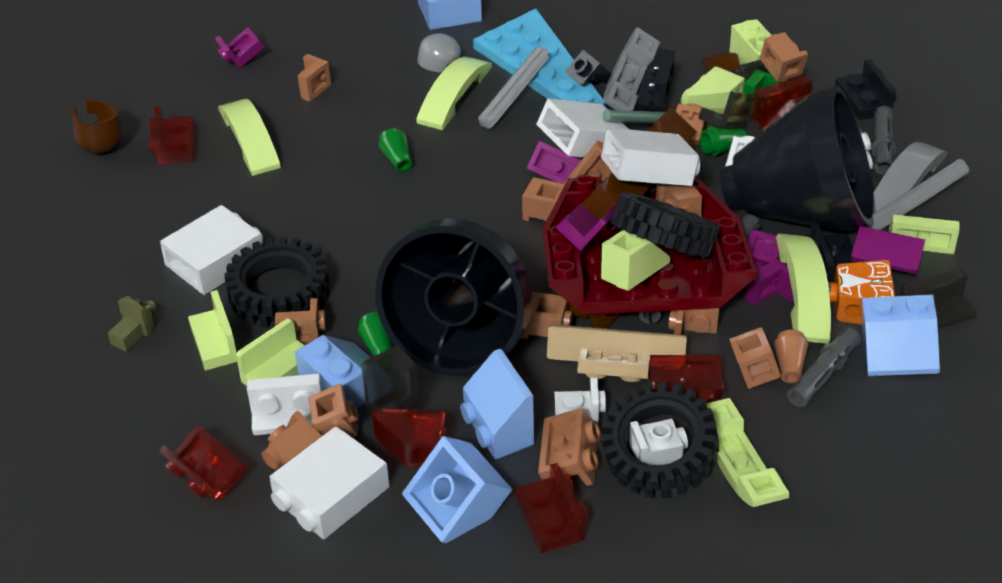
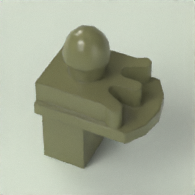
(135, 322)

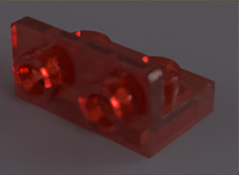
(772, 98)
(171, 138)
(552, 510)

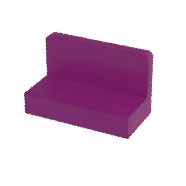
(552, 163)
(582, 225)
(902, 250)

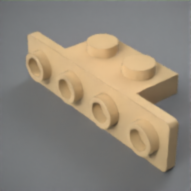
(611, 351)

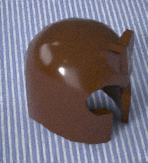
(103, 133)

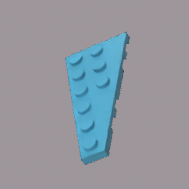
(514, 42)

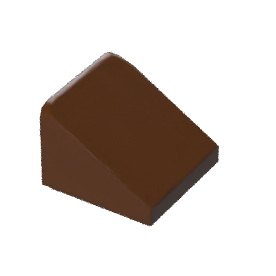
(725, 60)

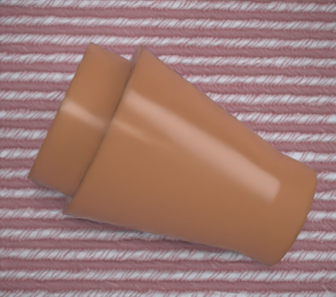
(791, 354)

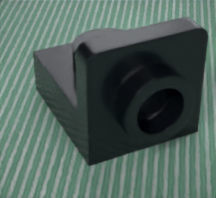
(587, 68)

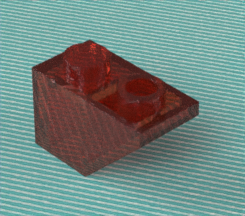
(409, 433)

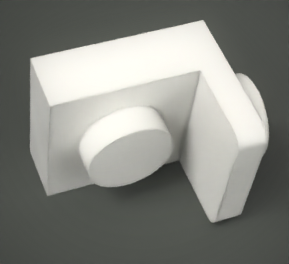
(592, 401)

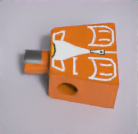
(856, 282)

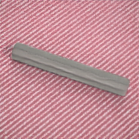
(513, 87)
(920, 194)

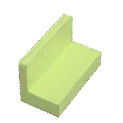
(938, 234)
(213, 335)
(270, 354)

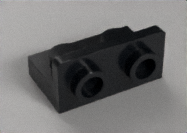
(657, 84)
(867, 90)
(833, 248)

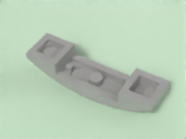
(629, 70)
(907, 172)

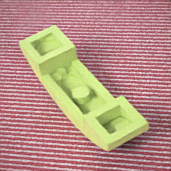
(447, 90)
(251, 135)
(809, 286)
(740, 460)

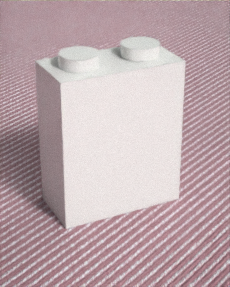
(575, 125)
(650, 157)
(206, 247)
(329, 482)

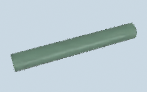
(631, 116)

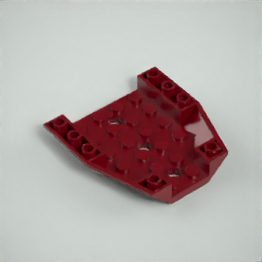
(680, 285)

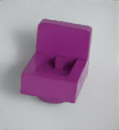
(241, 48)
(763, 247)
(770, 280)

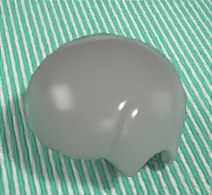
(437, 52)

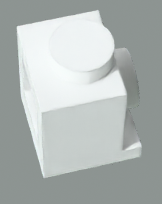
(657, 442)

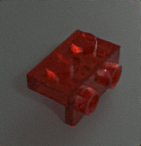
(695, 372)
(205, 462)

